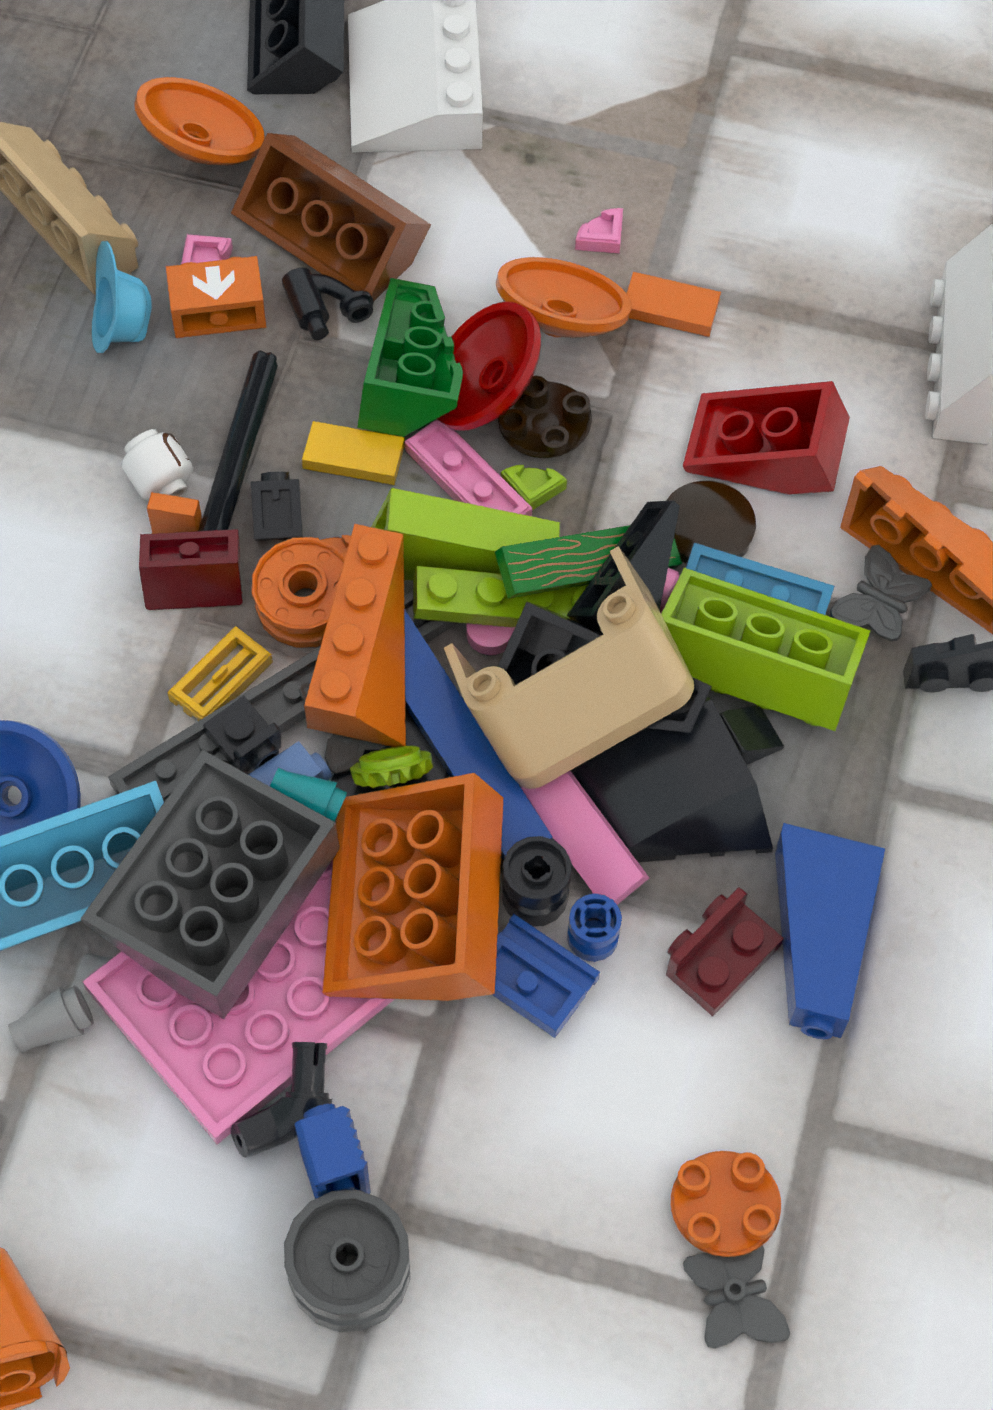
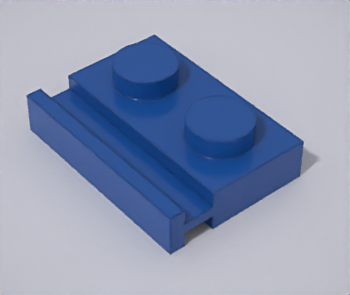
(540, 976)

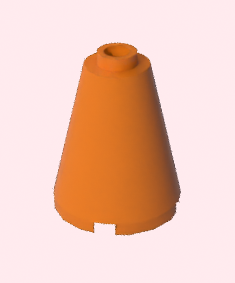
(28, 1343)

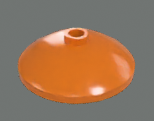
(198, 121)
(564, 296)

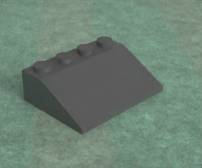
(213, 882)

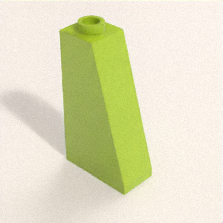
(455, 532)

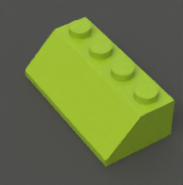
(764, 648)

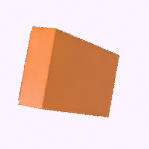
(672, 304)

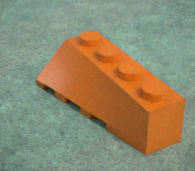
(923, 540)
(362, 655)

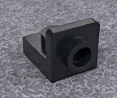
(276, 507)
(243, 735)

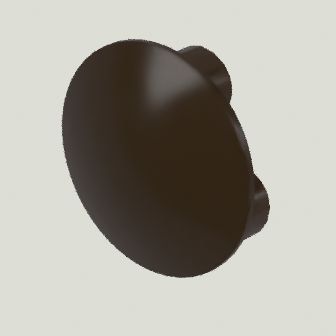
(547, 419)
(713, 517)

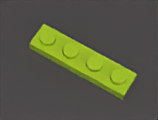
(478, 598)

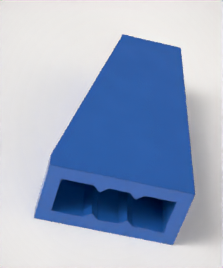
(825, 917)

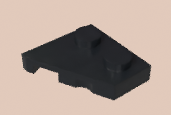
(950, 665)

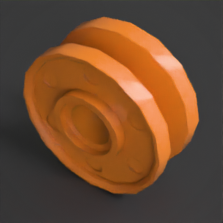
(283, 572)

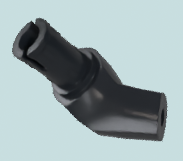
(276, 1123)

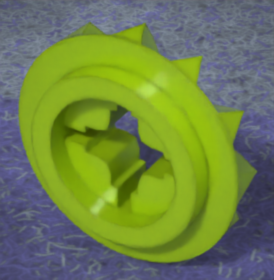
(391, 766)

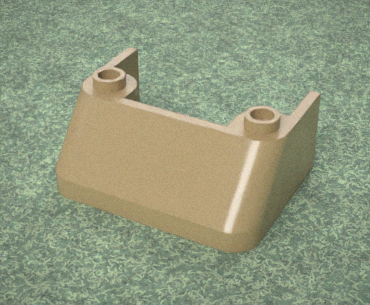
(586, 697)

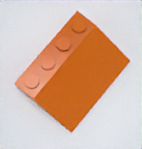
(416, 892)

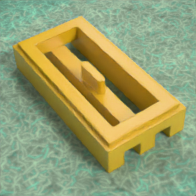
(193, 706)

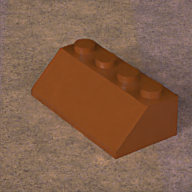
(328, 215)

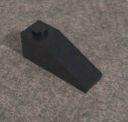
(647, 548)

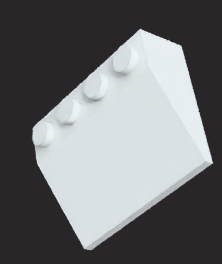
(415, 76)
(964, 345)

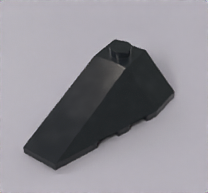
(546, 637)

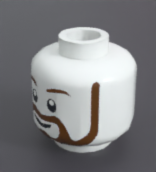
(156, 464)

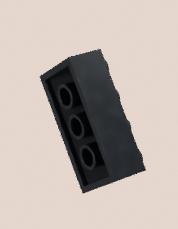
(294, 45)

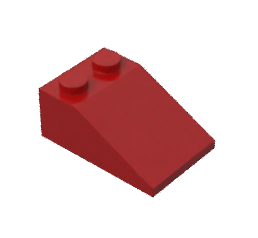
(770, 437)

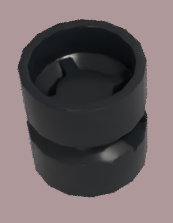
(536, 880)

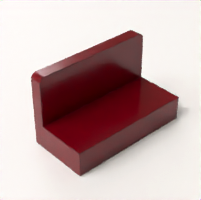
(190, 569)

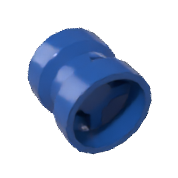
(594, 938)

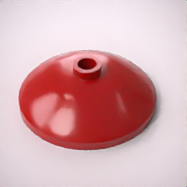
(498, 361)

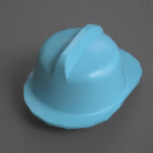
(120, 305)

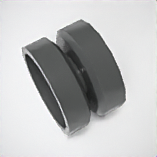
(318, 1246)

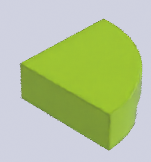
(534, 484)

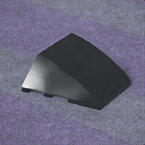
(678, 792)

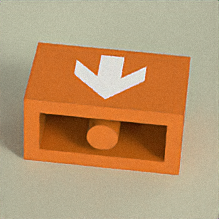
(216, 296)

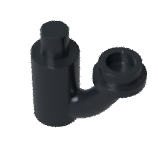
(305, 298)

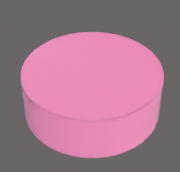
(487, 638)

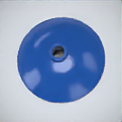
(40, 772)

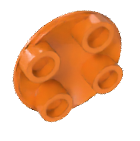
(726, 1203)

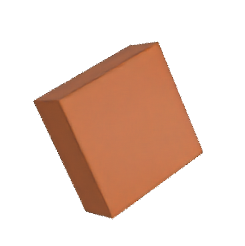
(173, 514)

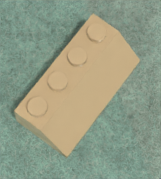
(60, 204)

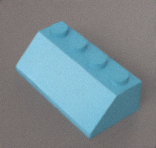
(63, 862)

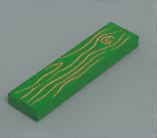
(560, 561)

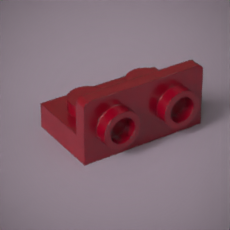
(721, 952)

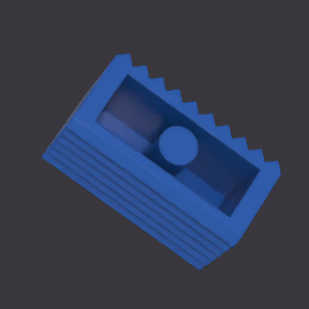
(332, 1150)

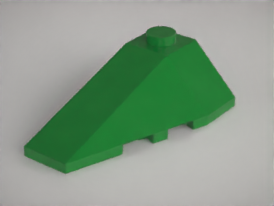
(411, 363)

